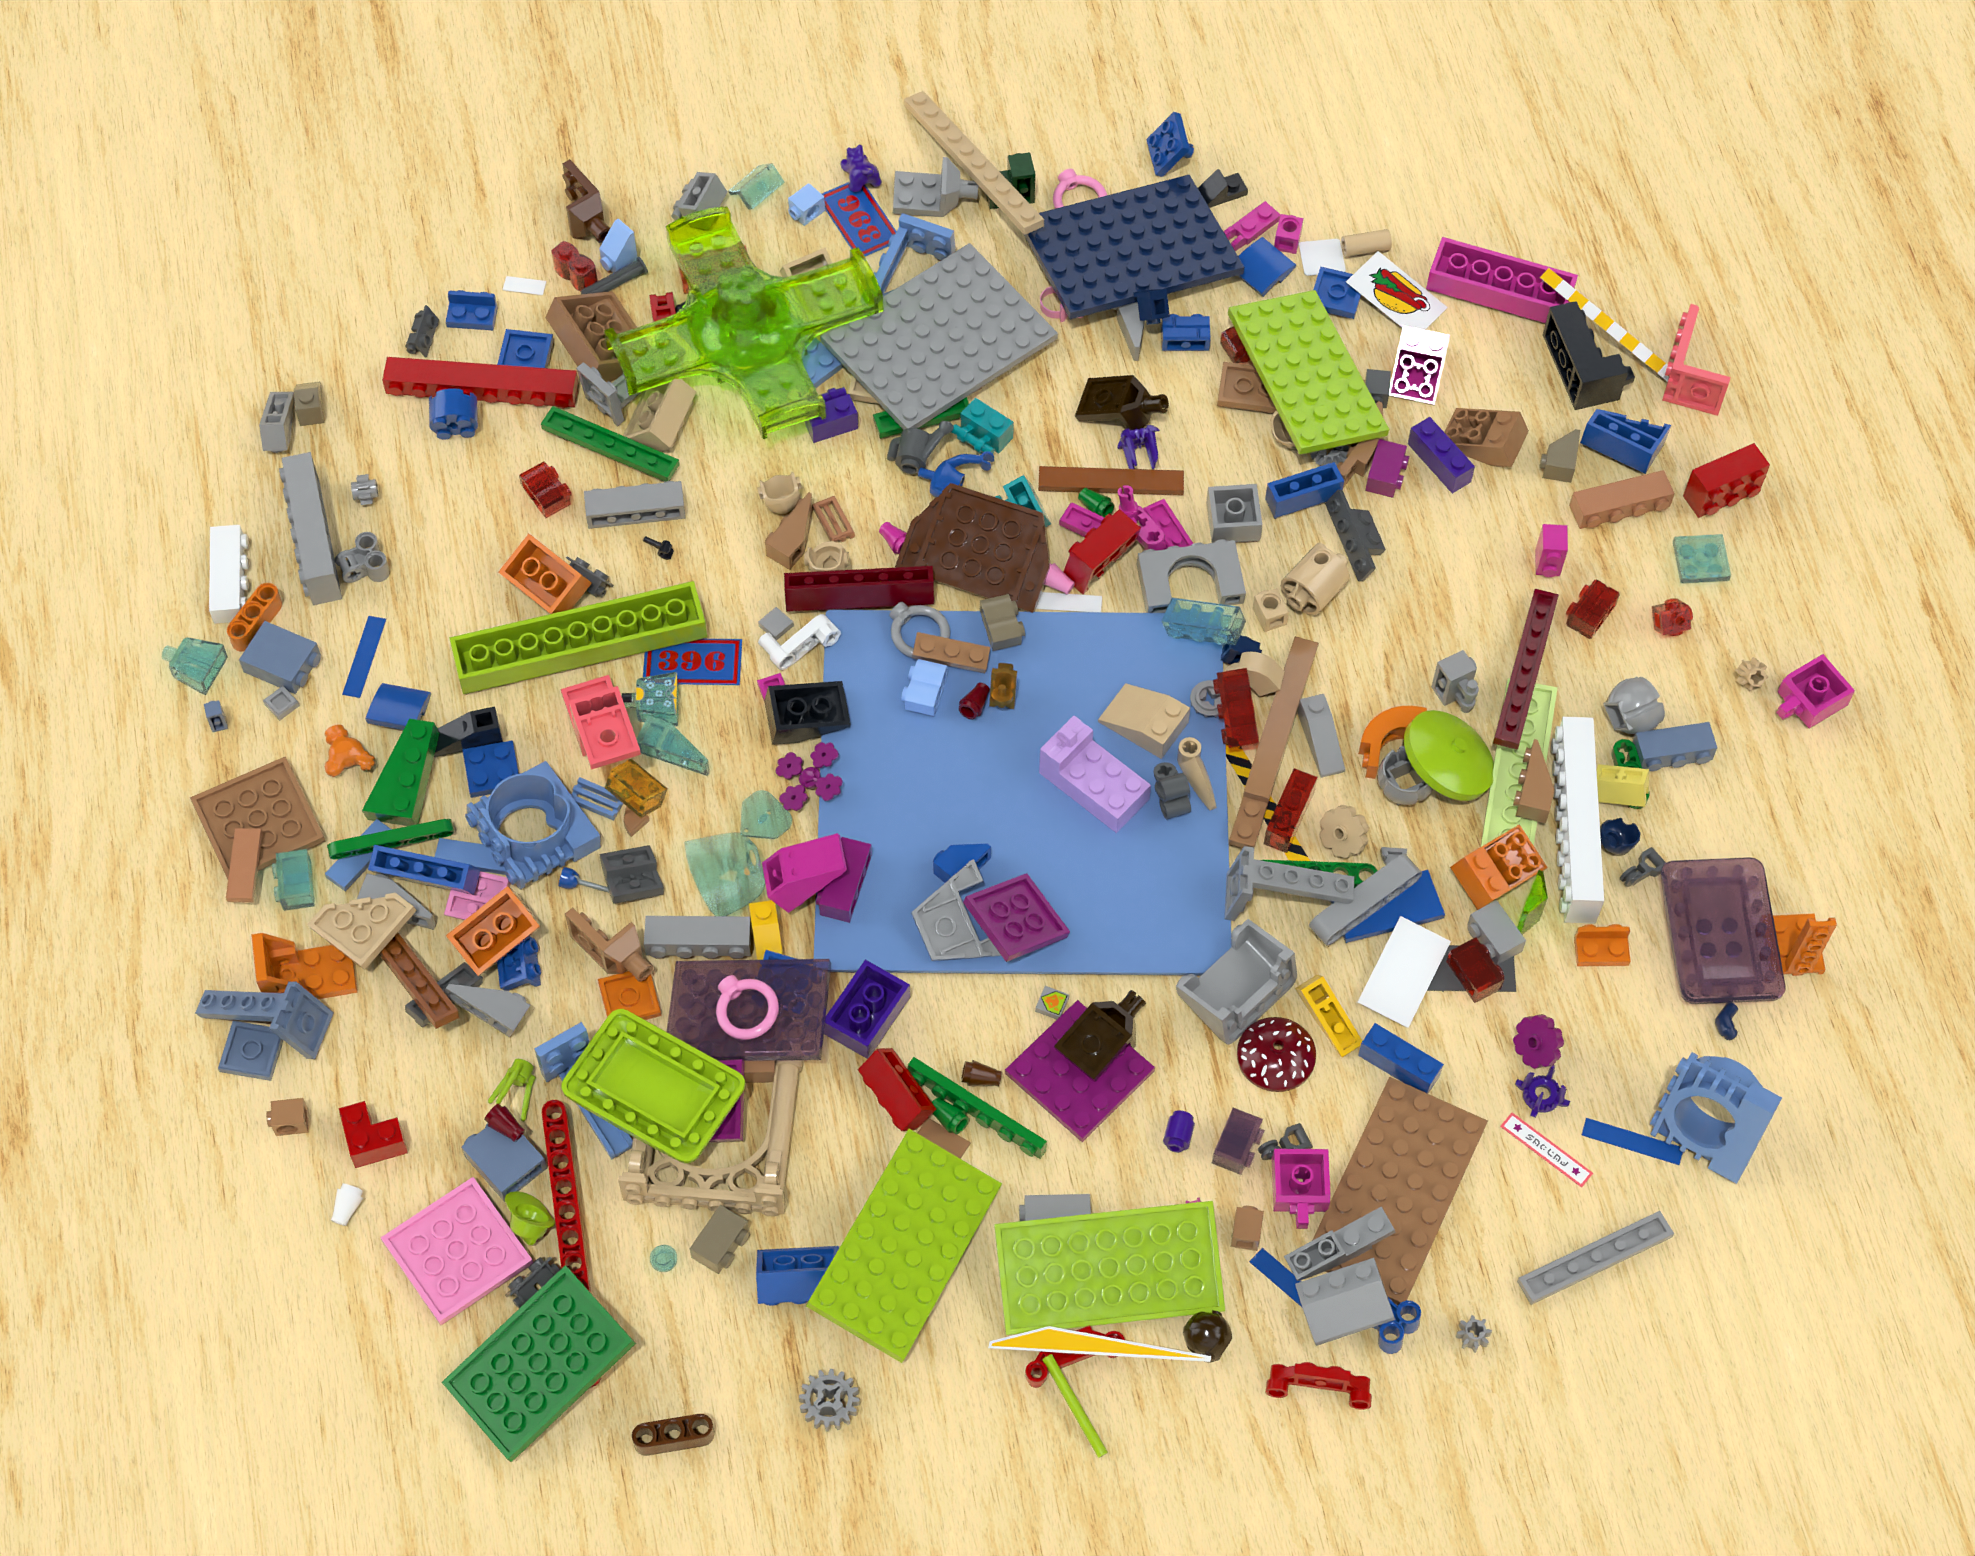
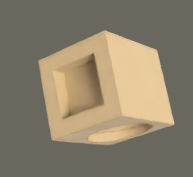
(1269, 618)

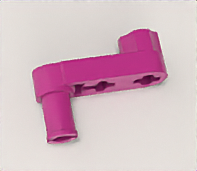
(1150, 534)

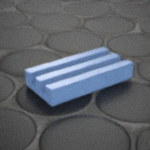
(578, 789)

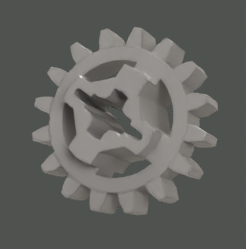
(823, 1408)

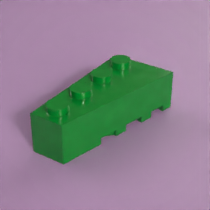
(404, 779)

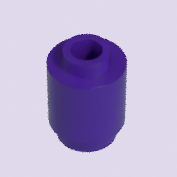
(1179, 1131)

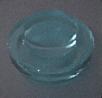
(663, 1258)

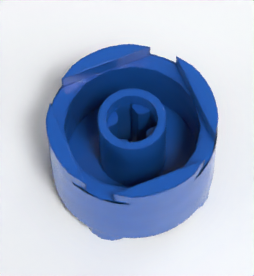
(453, 413)

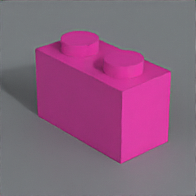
(1551, 550)

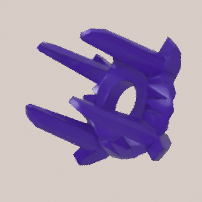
(1132, 438)
(1538, 1104)

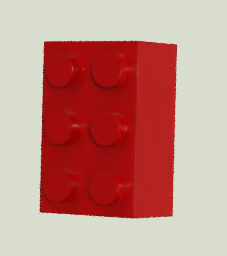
(1726, 480)

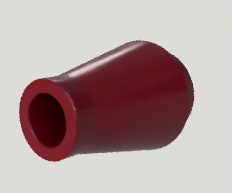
(973, 702)
(502, 1121)

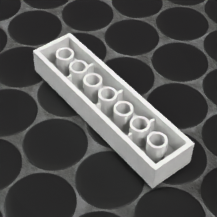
(1578, 820)

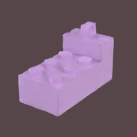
(1092, 775)

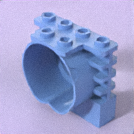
(540, 790)
(1735, 1088)

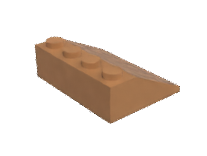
(581, 326)

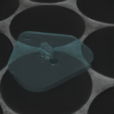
(758, 822)

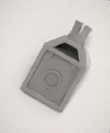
(931, 193)

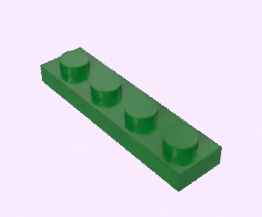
(887, 426)

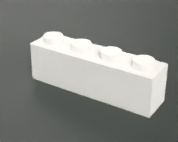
(227, 572)

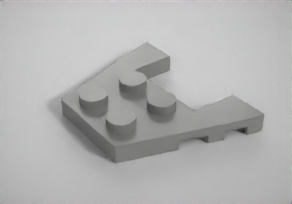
(946, 924)

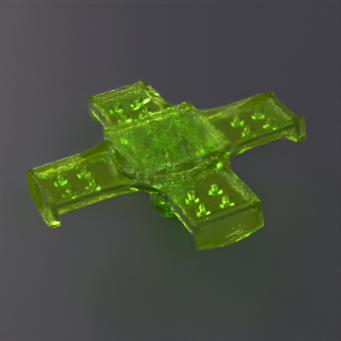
(745, 322)

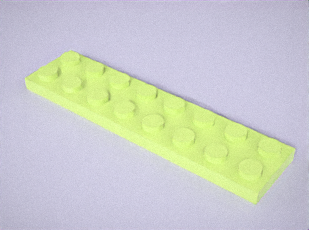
(1508, 764)

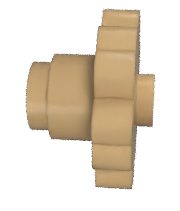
(1344, 831)

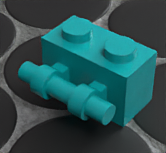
(984, 428)
(1022, 493)

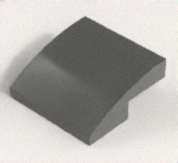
(631, 874)

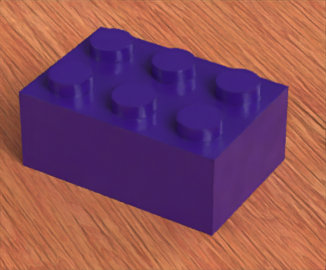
(866, 1009)

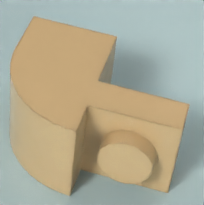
(1263, 672)

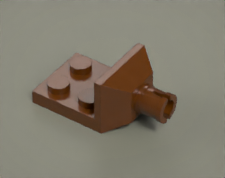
(586, 213)

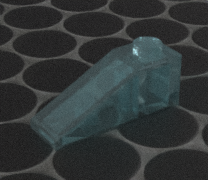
(667, 743)

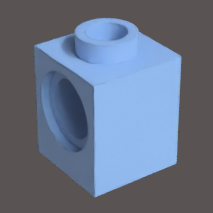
(806, 204)

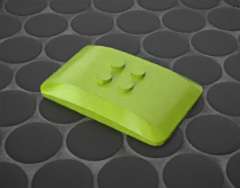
(653, 1086)

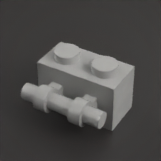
(701, 193)
(1456, 681)

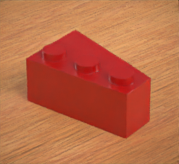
(1100, 548)

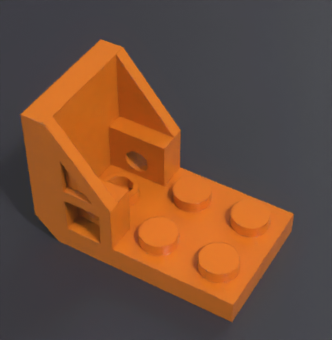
(319, 970)

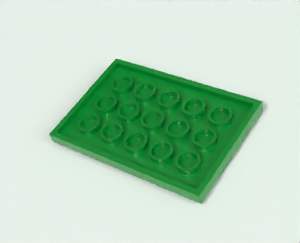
(538, 1363)

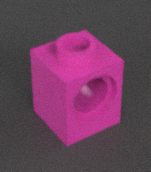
(1288, 233)

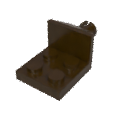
(1119, 399)
(1101, 1034)

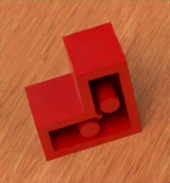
(369, 1141)

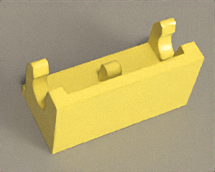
(1622, 785)

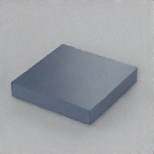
(250, 1051)

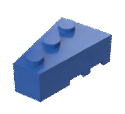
(1625, 439)

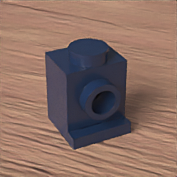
(1152, 305)
(1232, 653)

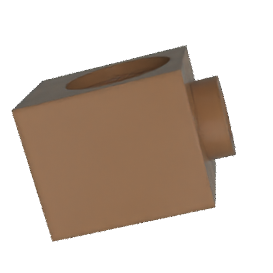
(288, 1117)
(1247, 1228)

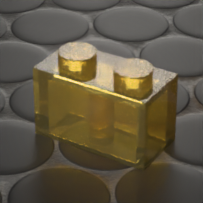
(636, 788)

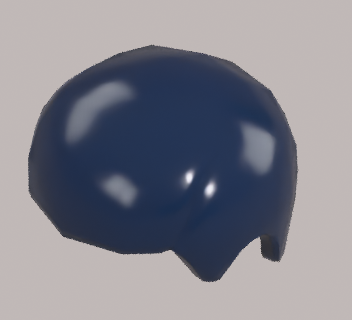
(1618, 836)

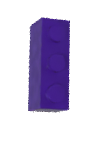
(1441, 455)

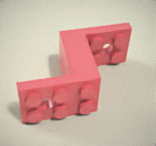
(600, 722)

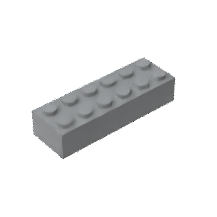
(309, 529)

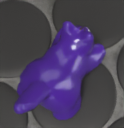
(860, 169)

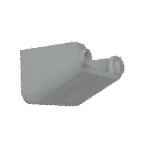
(1240, 982)

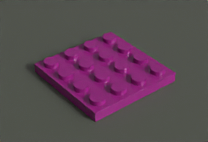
(1069, 1092)

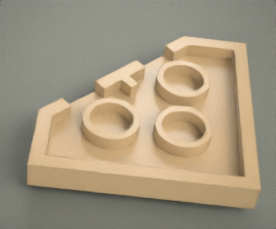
(363, 925)

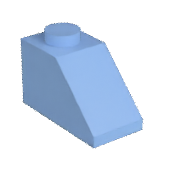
(618, 247)

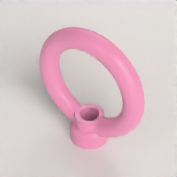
(1069, 180)
(731, 989)

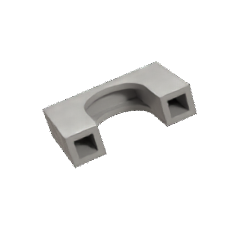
(1216, 558)

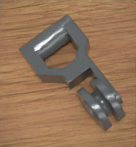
(1632, 877)
(1267, 1149)

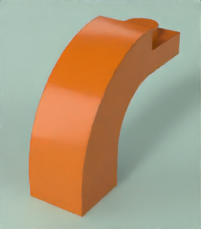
(1382, 729)

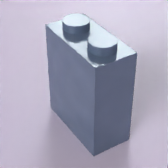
(280, 657)
(501, 1162)

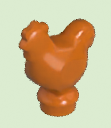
(345, 752)

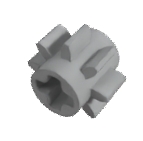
(364, 489)
(1468, 1338)

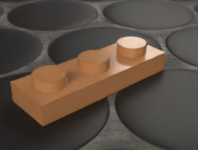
(951, 652)

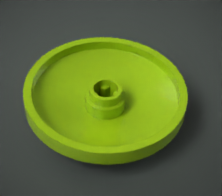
(1449, 755)

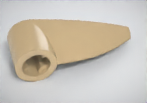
(1195, 771)

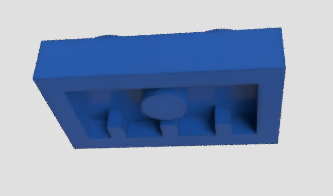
(471, 310)
(520, 966)

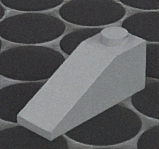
(1131, 327)
(277, 422)
(1321, 734)
(379, 885)
(492, 1006)

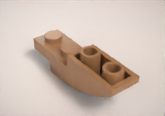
(1359, 456)

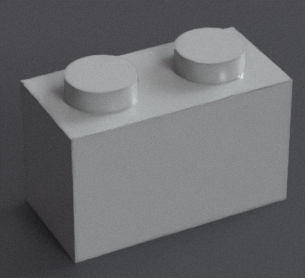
(1496, 932)

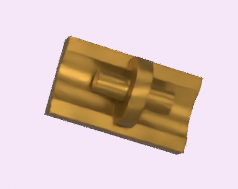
(1003, 686)

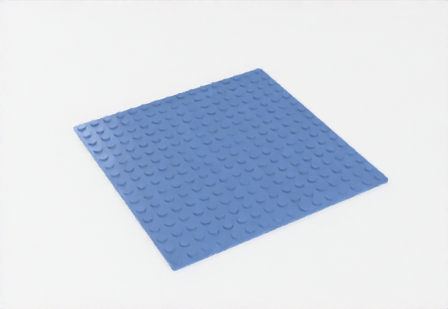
(928, 782)

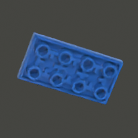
(1417, 904)

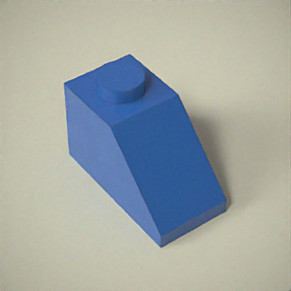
(955, 857)

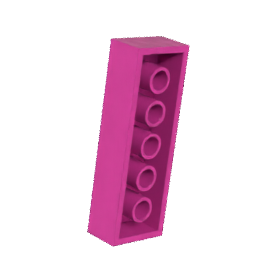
(1494, 280)

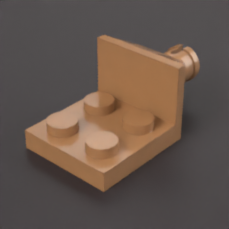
(612, 955)

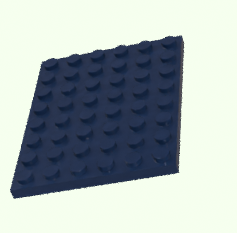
(1132, 244)

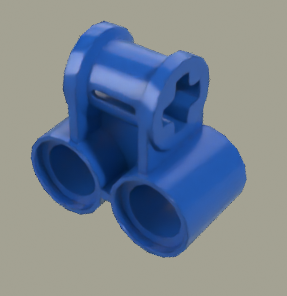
(1398, 1326)

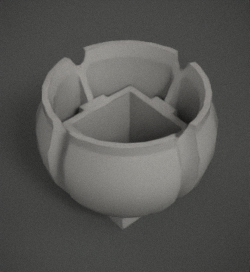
(1634, 706)
(1394, 766)

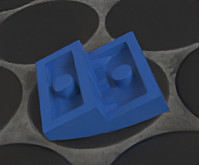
(1264, 266)
(395, 705)

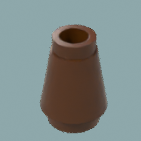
(980, 1075)

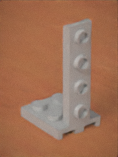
(608, 396)
(1251, 873)

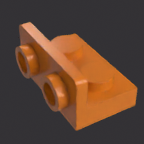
(1602, 945)

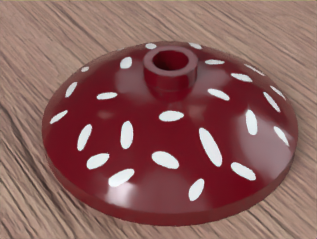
(1274, 1068)

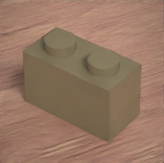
(720, 1239)

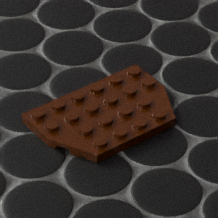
(980, 546)

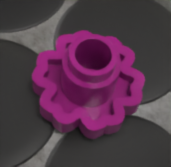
(1538, 1041)

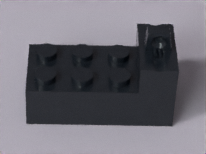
(1580, 363)

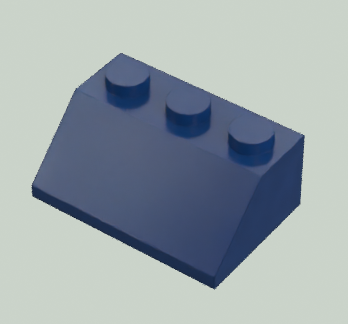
(791, 1273)

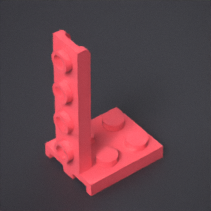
(1688, 384)

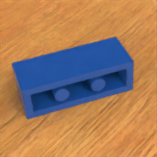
(1303, 489)
(1400, 1059)

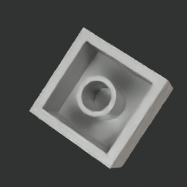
(1234, 513)

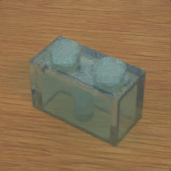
(294, 880)

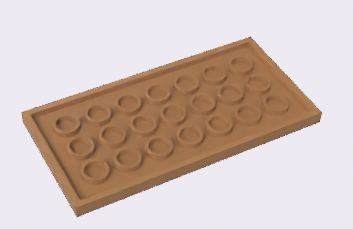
(1412, 1168)

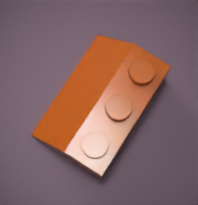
(493, 930)

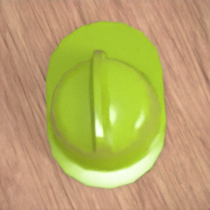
(528, 1216)

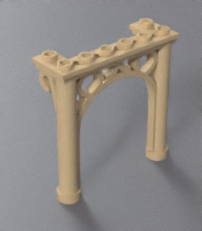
(763, 1197)

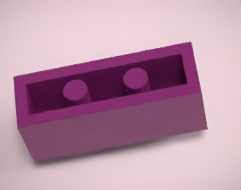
(842, 893)

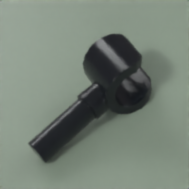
(665, 548)

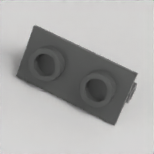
(424, 326)
(598, 578)
(523, 1288)

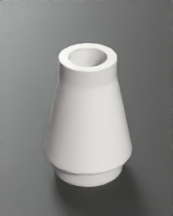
(346, 1202)

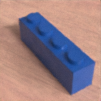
(424, 869)

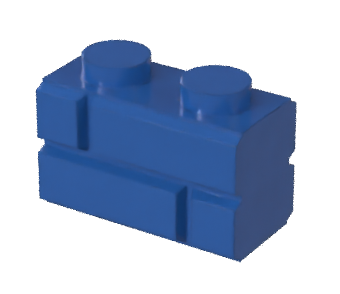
(1185, 333)

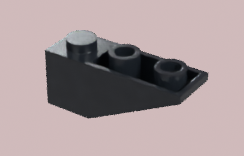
(469, 731)

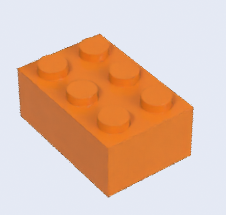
(544, 576)

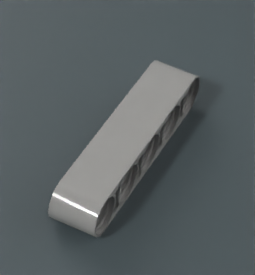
(1368, 899)

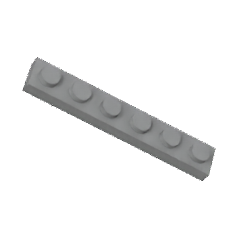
(1595, 1257)

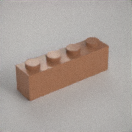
(1621, 499)

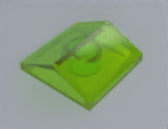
(1534, 905)

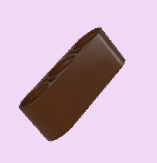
(686, 1439)

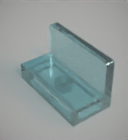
(757, 185)

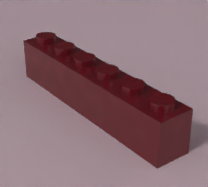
(858, 588)

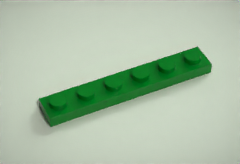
(610, 444)
(983, 1113)

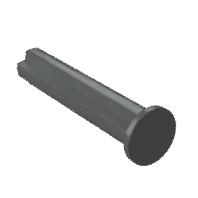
(617, 278)

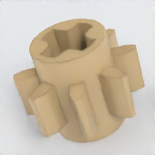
(1751, 673)

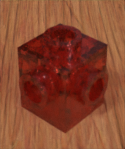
(1672, 617)

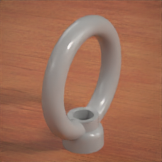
(902, 614)

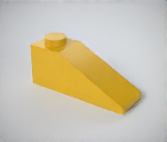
(765, 928)
(1329, 1014)

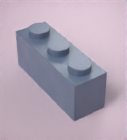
(1675, 746)

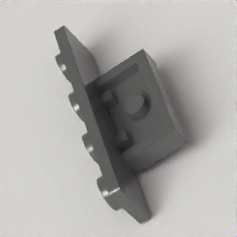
(1356, 533)

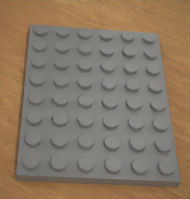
(940, 338)

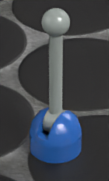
(570, 879)

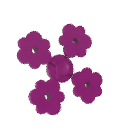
(809, 777)

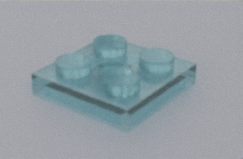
(1701, 558)

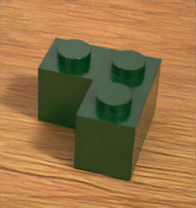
(1021, 175)

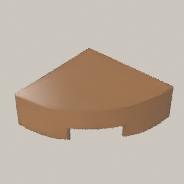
(633, 822)

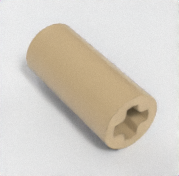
(1366, 242)

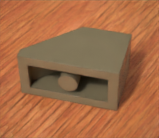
(309, 403)
(1561, 458)

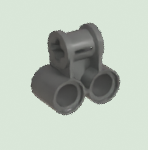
(1172, 790)

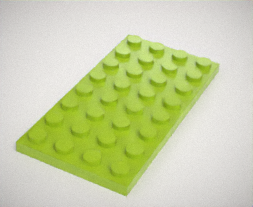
(1308, 372)
(904, 1245)
(1109, 1267)

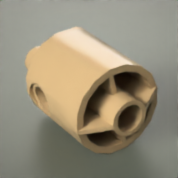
(1315, 580)

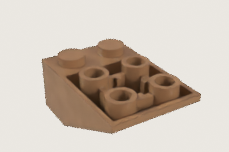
(1488, 434)

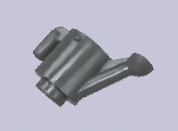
(915, 446)

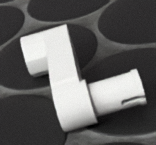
(817, 630)

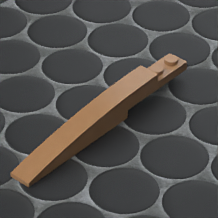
(1273, 744)

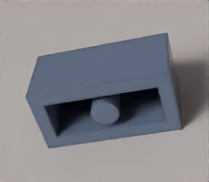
(215, 716)

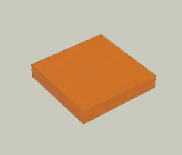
(627, 993)

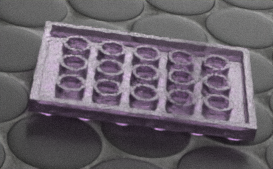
(800, 1022)

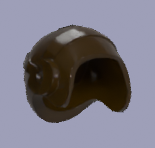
(1207, 1334)

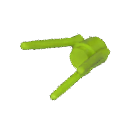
(517, 1075)

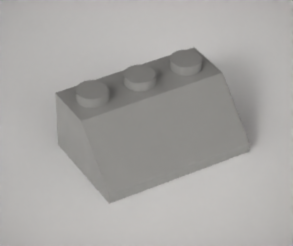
(1345, 1301)

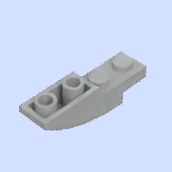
(1340, 1245)

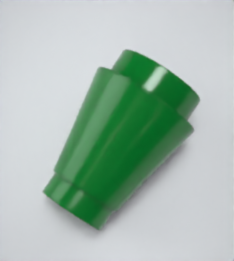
(1096, 502)
(950, 1116)

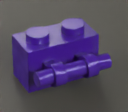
(840, 416)

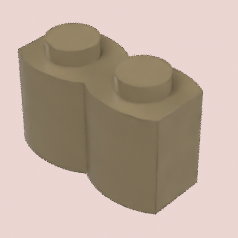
(1001, 623)

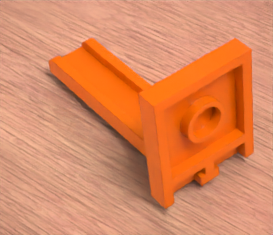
(1802, 942)

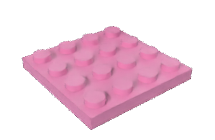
(457, 1250)

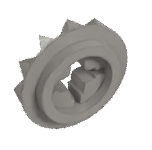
(1336, 455)
(1198, 696)

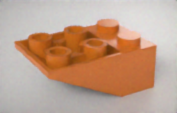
(1498, 867)

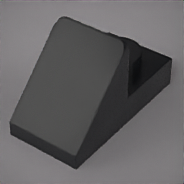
(1222, 189)

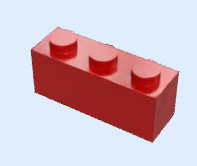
(896, 1089)

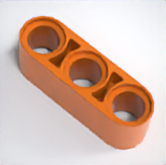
(255, 606)

